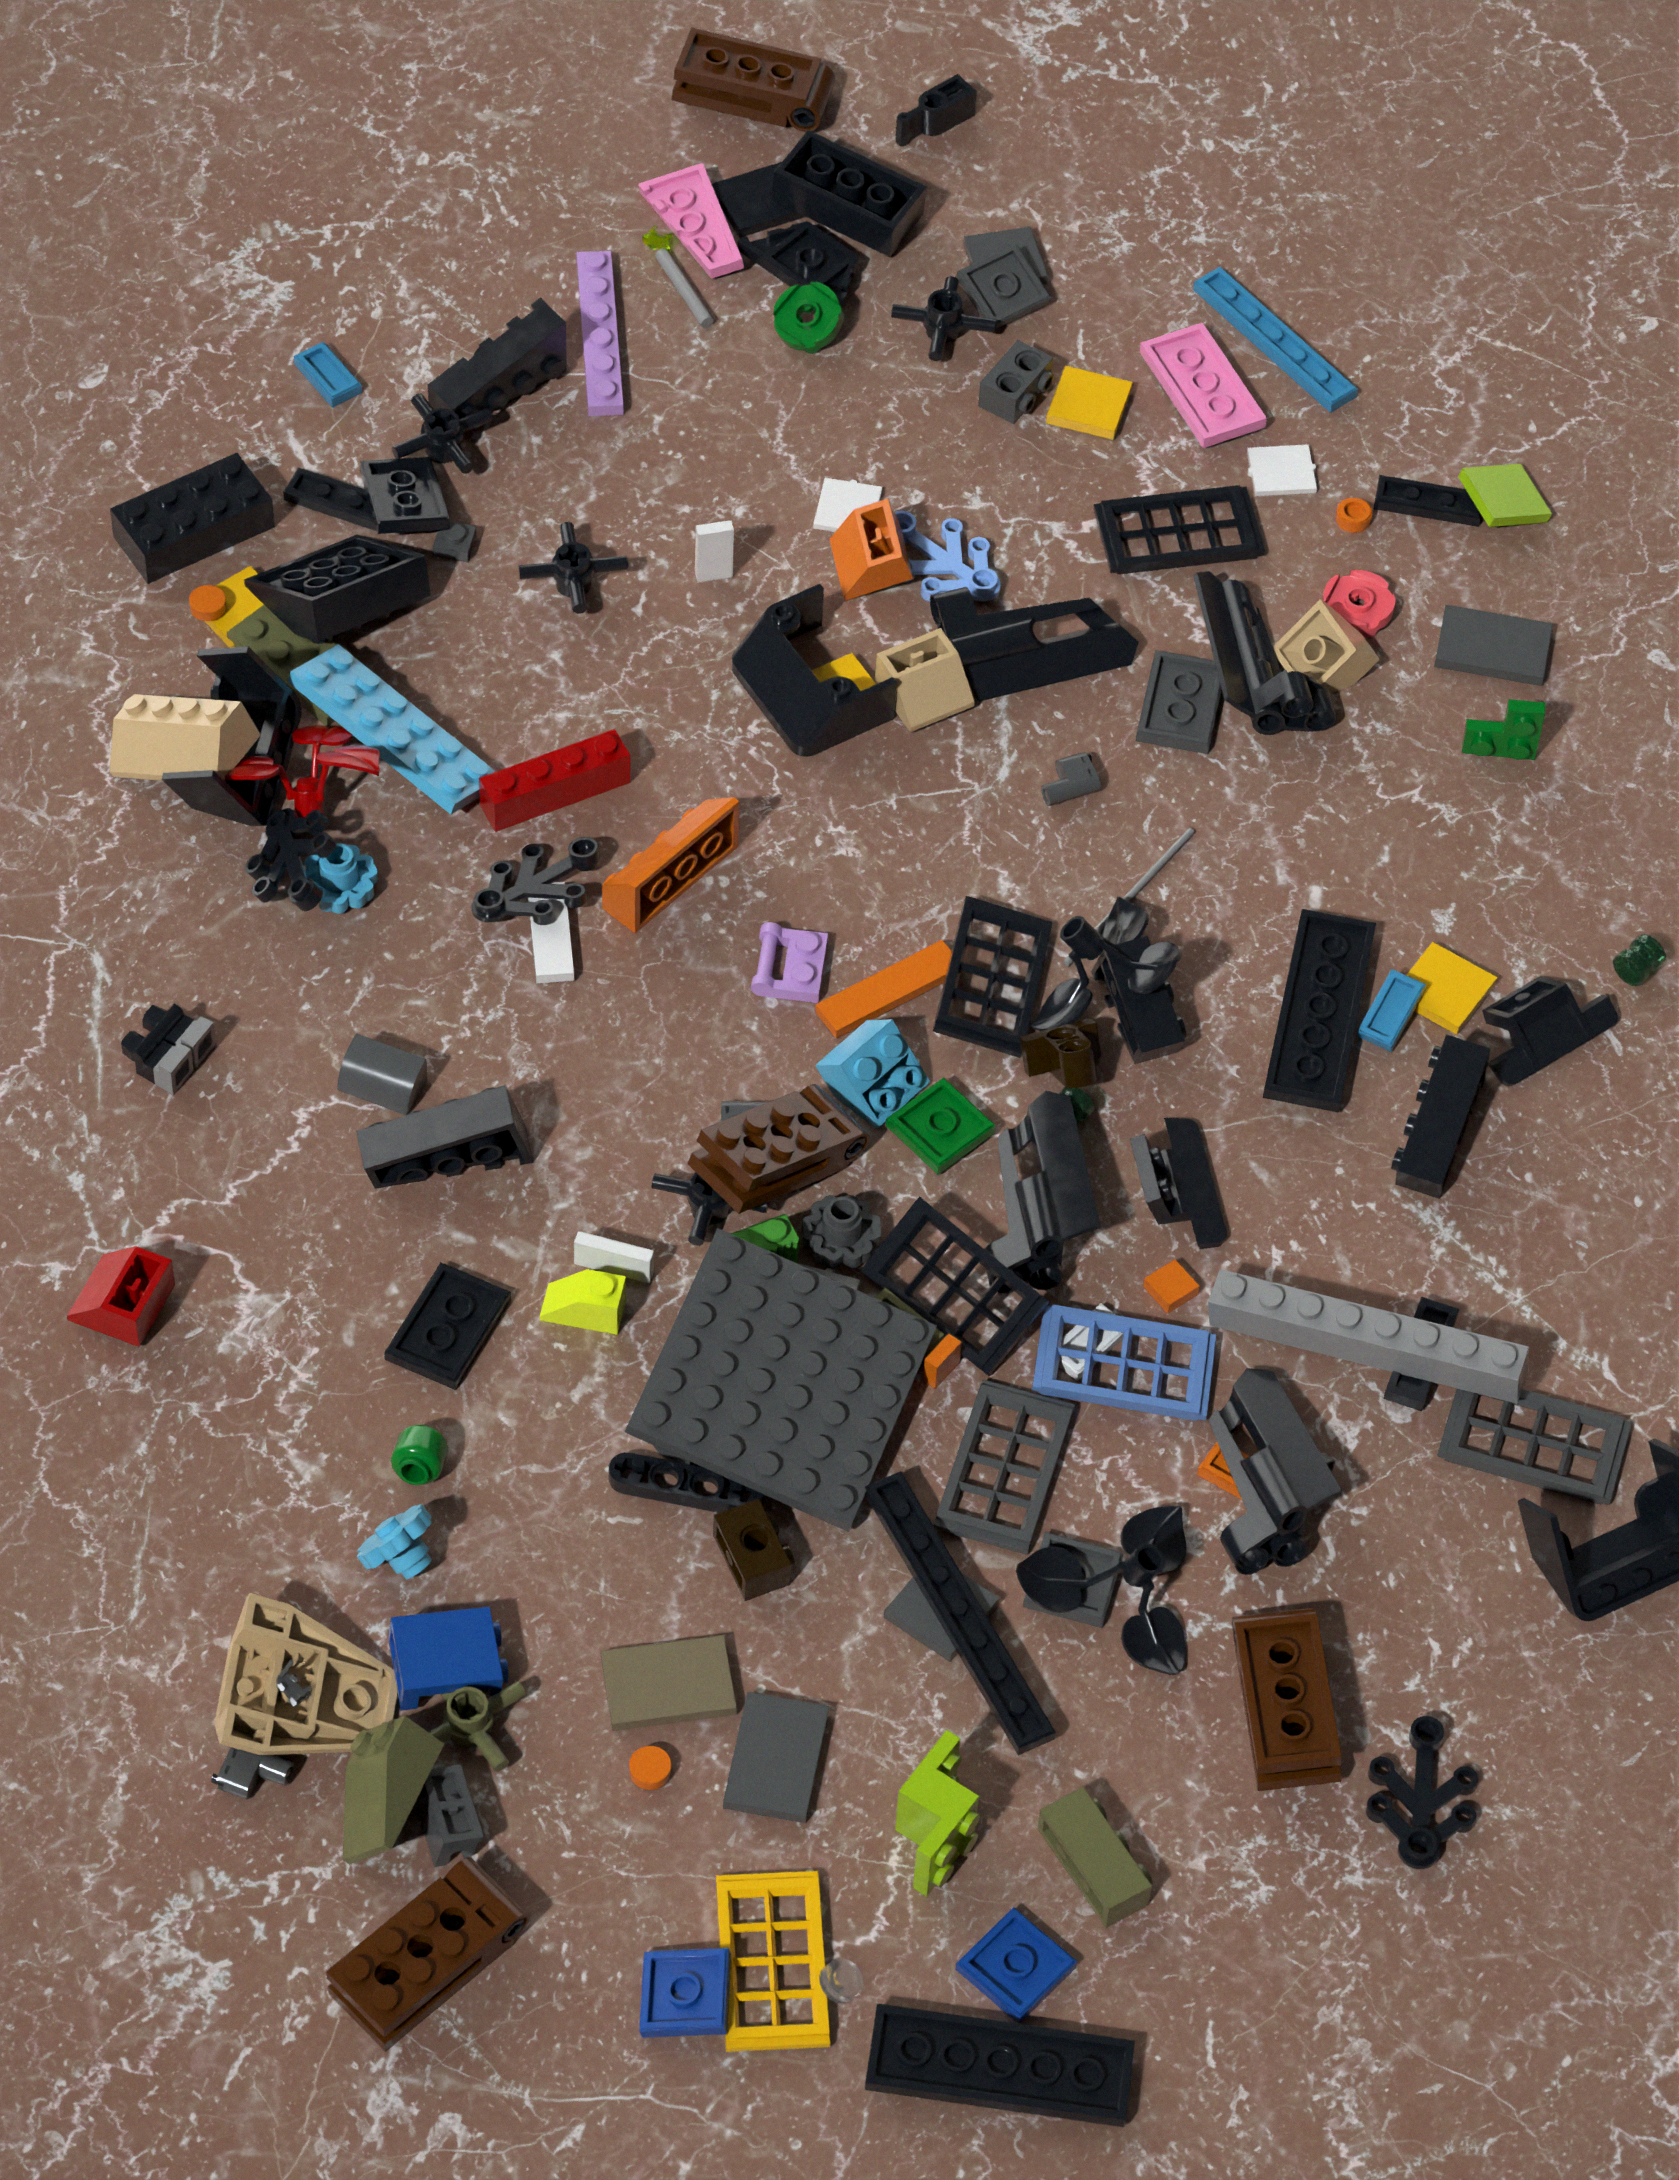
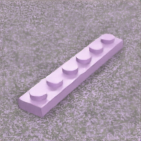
(599, 333)

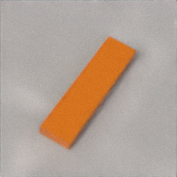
(885, 990)

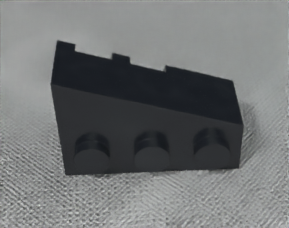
(1146, 1020)

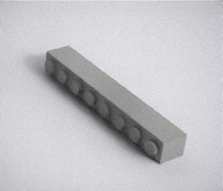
(1368, 1336)

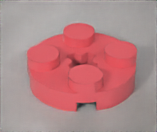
(1363, 585)

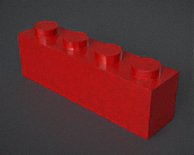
(555, 780)

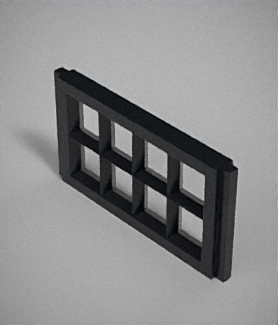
(1113, 538)
(977, 1032)
(1009, 1330)

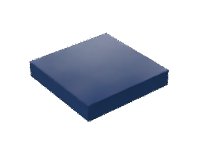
(1016, 1965)
(685, 1992)

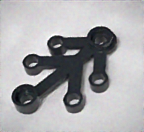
(282, 830)
(494, 904)
(1421, 1801)

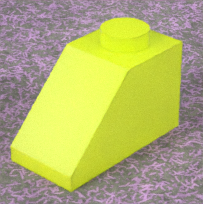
(586, 1301)

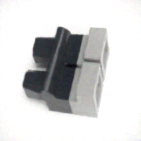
(170, 1048)

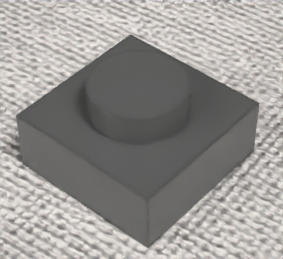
(455, 542)

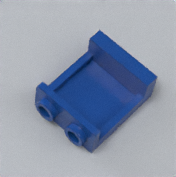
(445, 1653)

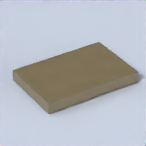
(668, 1683)

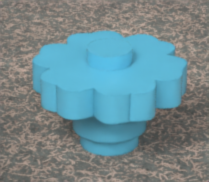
(344, 877)
(399, 1543)

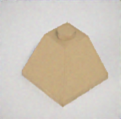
(1326, 648)

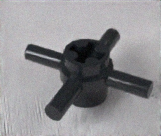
(943, 317)
(442, 434)
(573, 568)
(705, 1203)

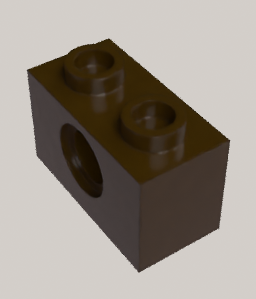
(753, 1571)

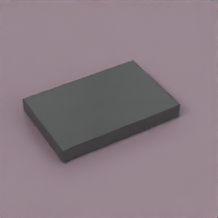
(1493, 645)
(1180, 703)
(776, 1757)

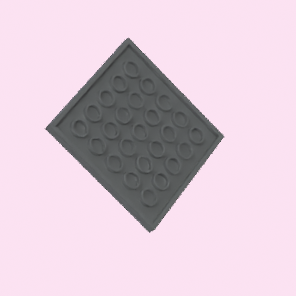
(781, 1379)

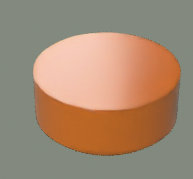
(1353, 515)
(207, 603)
(650, 1767)

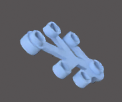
(981, 581)

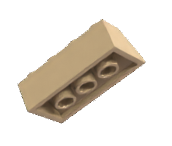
(179, 735)

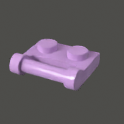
(802, 966)

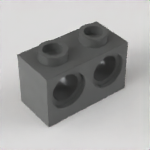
(1016, 382)

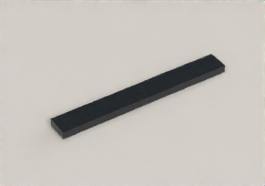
(960, 1613)

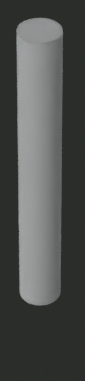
(684, 288)

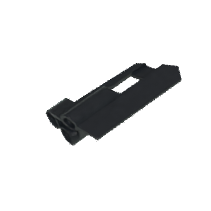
(1007, 658)
(1251, 684)
(1047, 1205)
(1276, 1482)

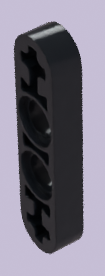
(684, 1491)

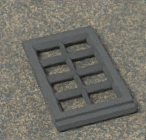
(1607, 1460)
(985, 1530)

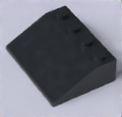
(342, 587)

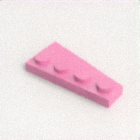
(695, 216)

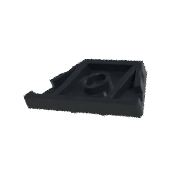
(804, 256)

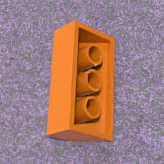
(672, 863)

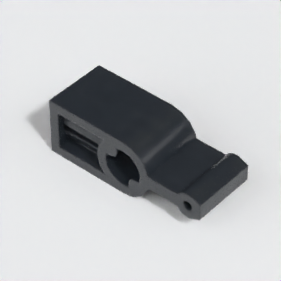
(937, 110)

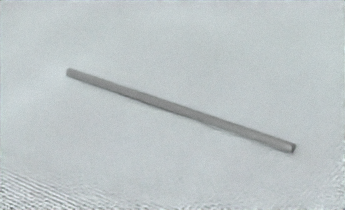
(1146, 878)

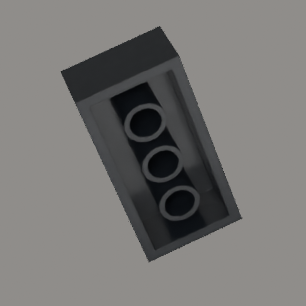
(848, 193)
(192, 518)

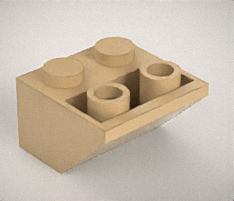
(927, 679)

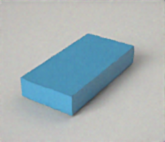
(327, 374)
(1391, 1010)

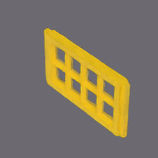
(769, 1886)

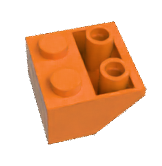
(870, 550)

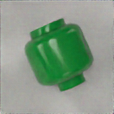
(419, 1454)

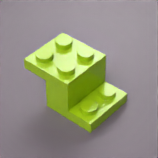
(937, 1814)

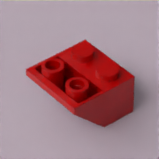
(124, 1294)

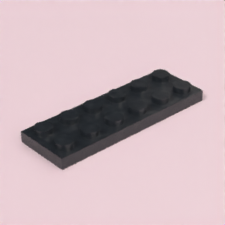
(1319, 1010)
(1000, 2065)

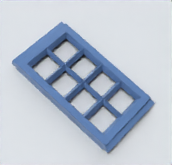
(1198, 1374)

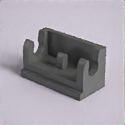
(448, 1815)

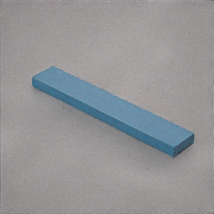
(1275, 339)

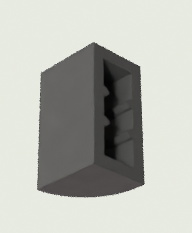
(382, 1074)

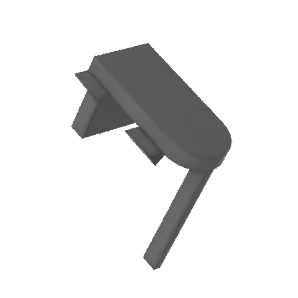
(288, 1685)

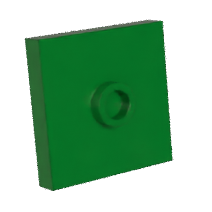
(940, 1125)

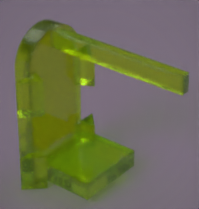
(657, 241)

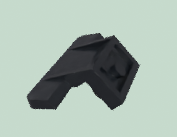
(1544, 1026)
(1180, 1182)

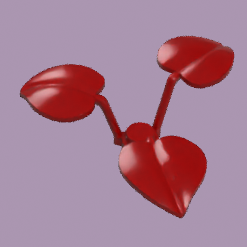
(309, 791)

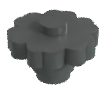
(841, 1231)

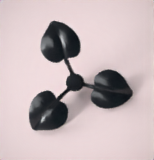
(1123, 924)
(1155, 1546)

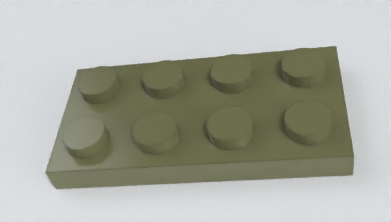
(281, 650)

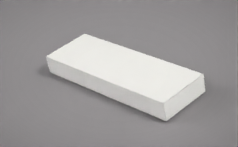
(552, 945)

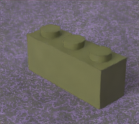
(1095, 1856)

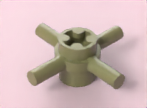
(479, 1721)

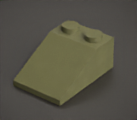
(383, 1784)

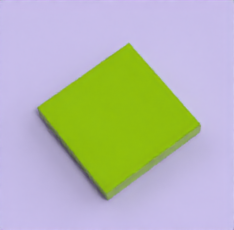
(1504, 495)

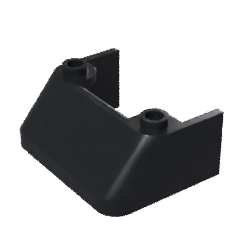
(799, 706)
(276, 714)
(1620, 1563)

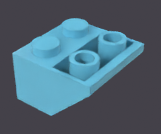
(873, 1071)

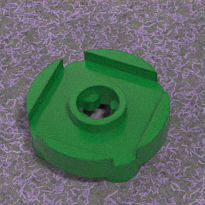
(813, 334)

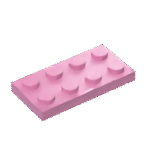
(1203, 385)

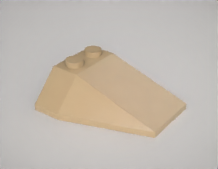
(347, 1685)

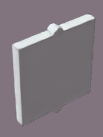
(1281, 470)
(840, 499)

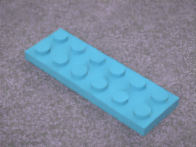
(393, 726)

